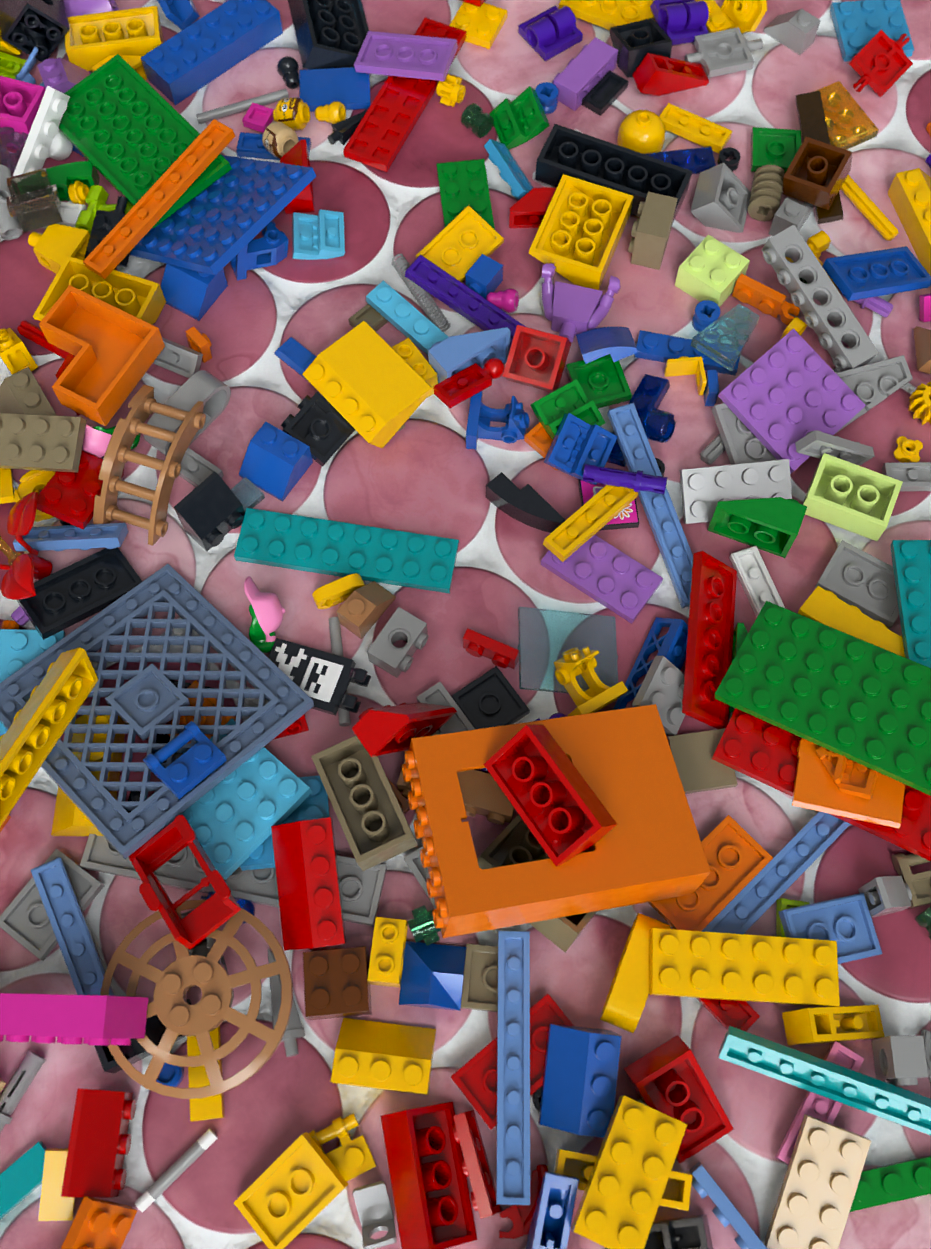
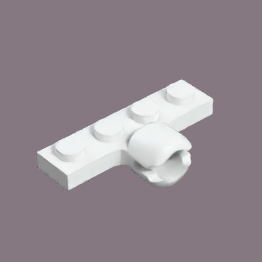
(45, 138)

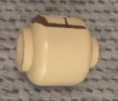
(279, 139)

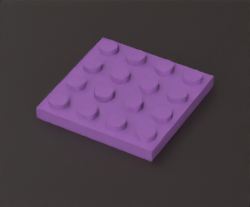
(789, 396)

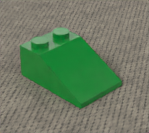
(762, 522)

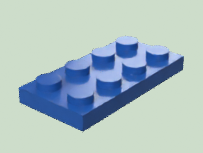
(877, 273)

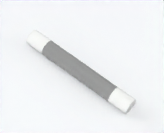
(175, 1170)

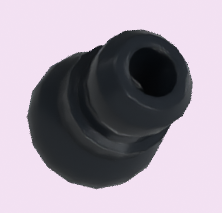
(288, 70)

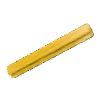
(869, 209)

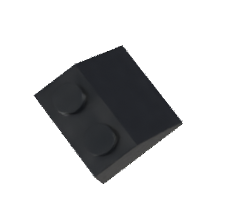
(636, 41)
(210, 512)

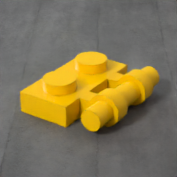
(354, 1155)

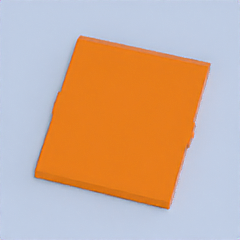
(818, 792)

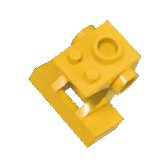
(583, 662)

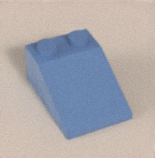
(467, 349)

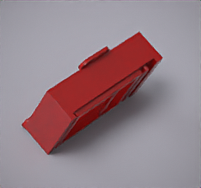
(206, 916)

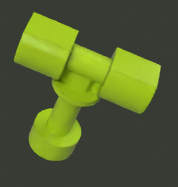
(96, 201)

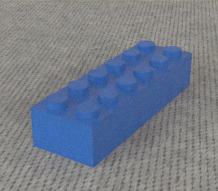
(211, 47)

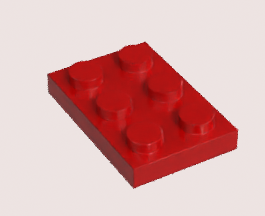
(72, 494)

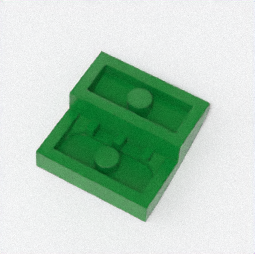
(519, 119)
(566, 400)

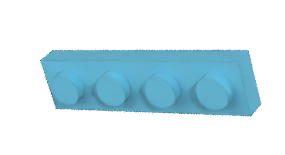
(404, 317)

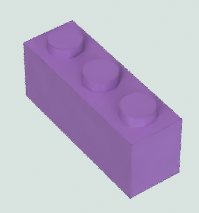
(585, 72)

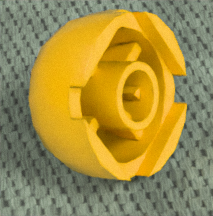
(642, 132)

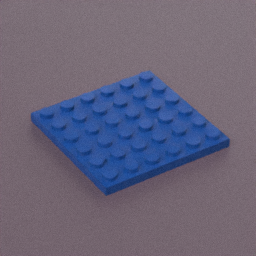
(224, 216)

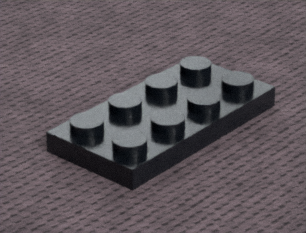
(79, 591)

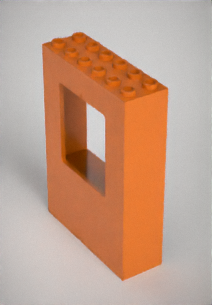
(641, 860)

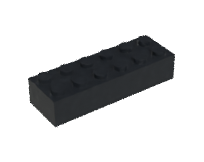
(609, 166)

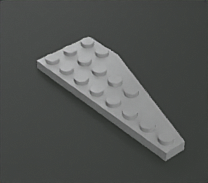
(869, 382)

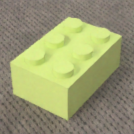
(851, 497)

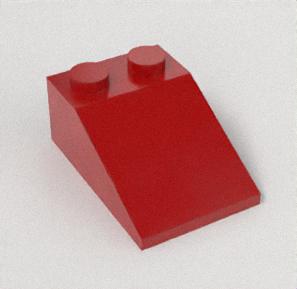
(676, 1086)

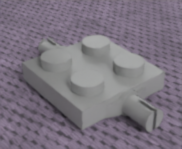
(724, 52)

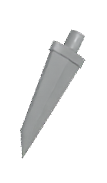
(294, 1029)

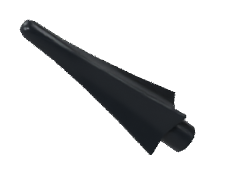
(344, 129)

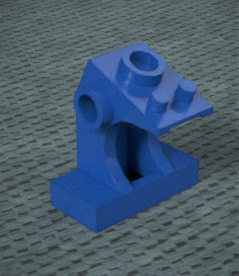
(261, 252)
(480, 417)

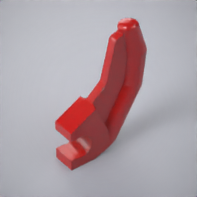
(522, 1214)

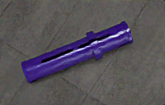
(626, 479)

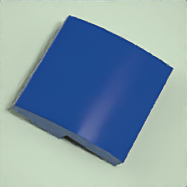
(605, 341)
(578, 445)

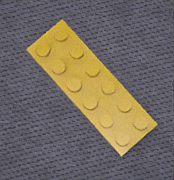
(743, 967)

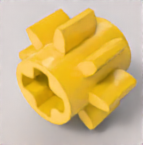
(451, 90)

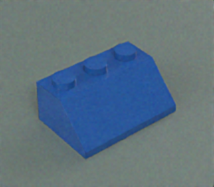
(580, 1079)

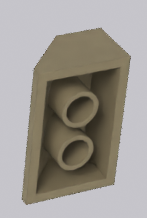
(23, 395)

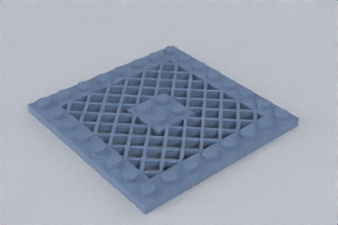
(153, 700)

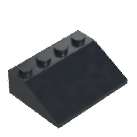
(328, 32)

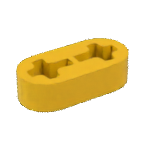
(337, 591)

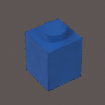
(484, 276)

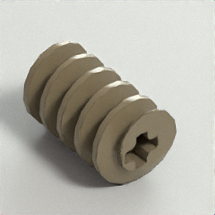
(766, 192)

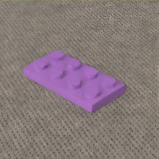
(406, 55)
(607, 577)

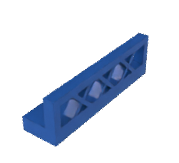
(180, 12)
(670, 646)

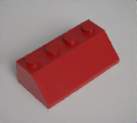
(549, 793)
(308, 884)
(428, 1178)

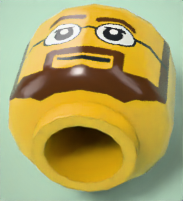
(292, 113)

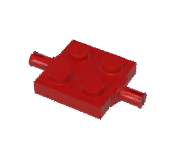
(881, 63)

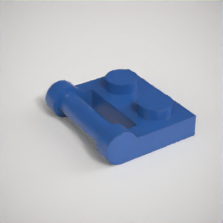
(191, 766)

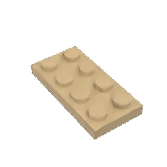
(817, 1187)

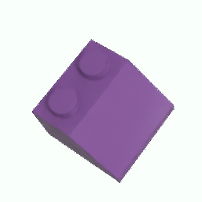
(61, 74)

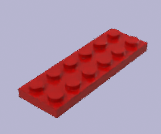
(709, 639)

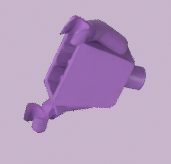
(574, 307)

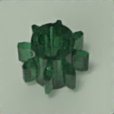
(423, 926)

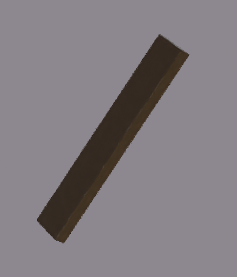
(814, 126)

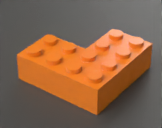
(109, 353)

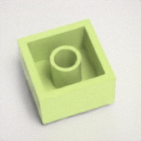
(711, 271)

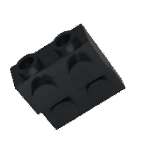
(318, 427)

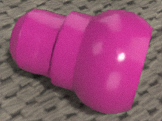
(505, 300)

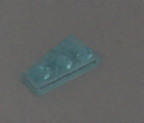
(727, 336)

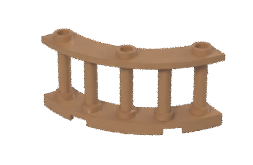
(120, 452)

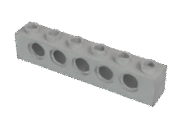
(820, 287)

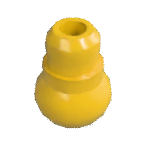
(331, 113)

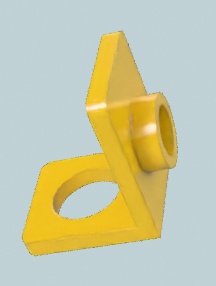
(687, 366)

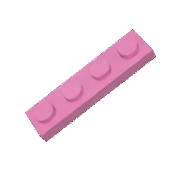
(818, 1105)

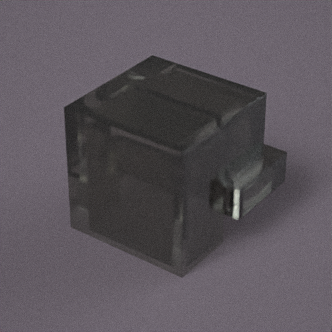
(34, 200)

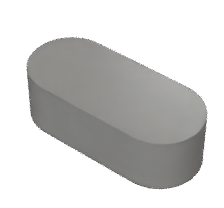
(199, 387)

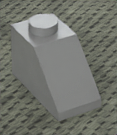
(794, 30)
(790, 213)
(886, 895)

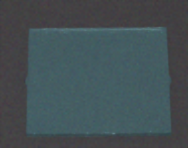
(549, 633)

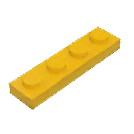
(588, 520)

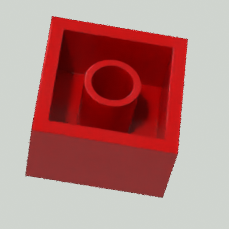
(537, 358)

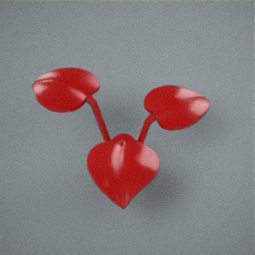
(18, 581)

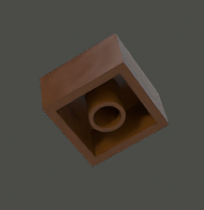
(817, 173)
(336, 983)

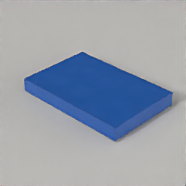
(344, 85)

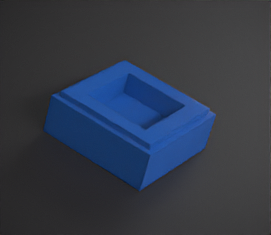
(712, 388)

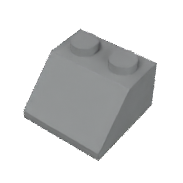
(721, 199)

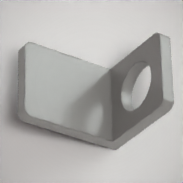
(375, 1214)

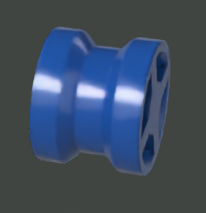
(548, 96)
(700, 320)

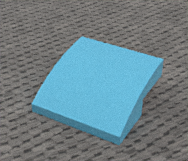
(318, 235)

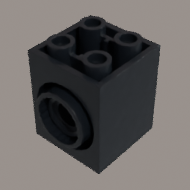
(33, 25)

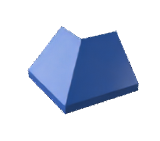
(432, 976)

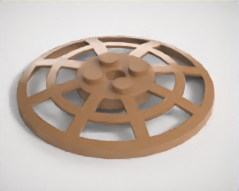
(210, 1011)

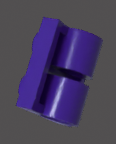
(681, 19)
(551, 31)

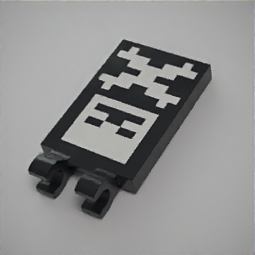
(320, 675)

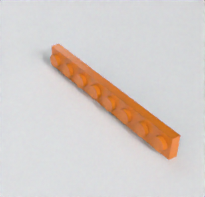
(159, 199)

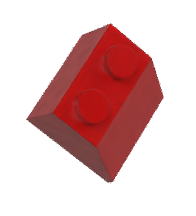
(304, 200)

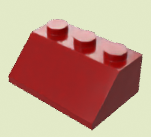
(392, 727)
(98, 1144)

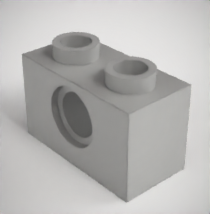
(399, 627)
(900, 1059)

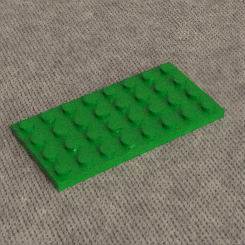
(131, 132)
(835, 693)

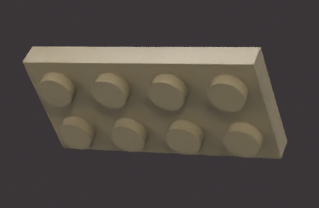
(41, 442)

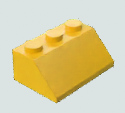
(384, 1056)

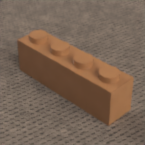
(479, 794)

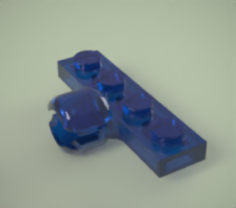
(657, 424)

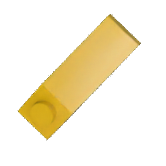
(832, 1024)

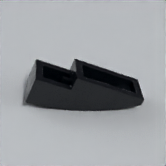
(523, 504)
(680, 1233)

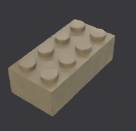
(364, 803)

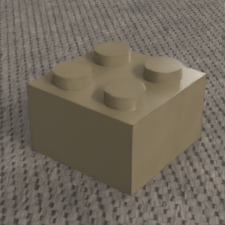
(652, 230)

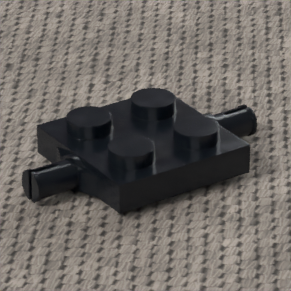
(104, 223)

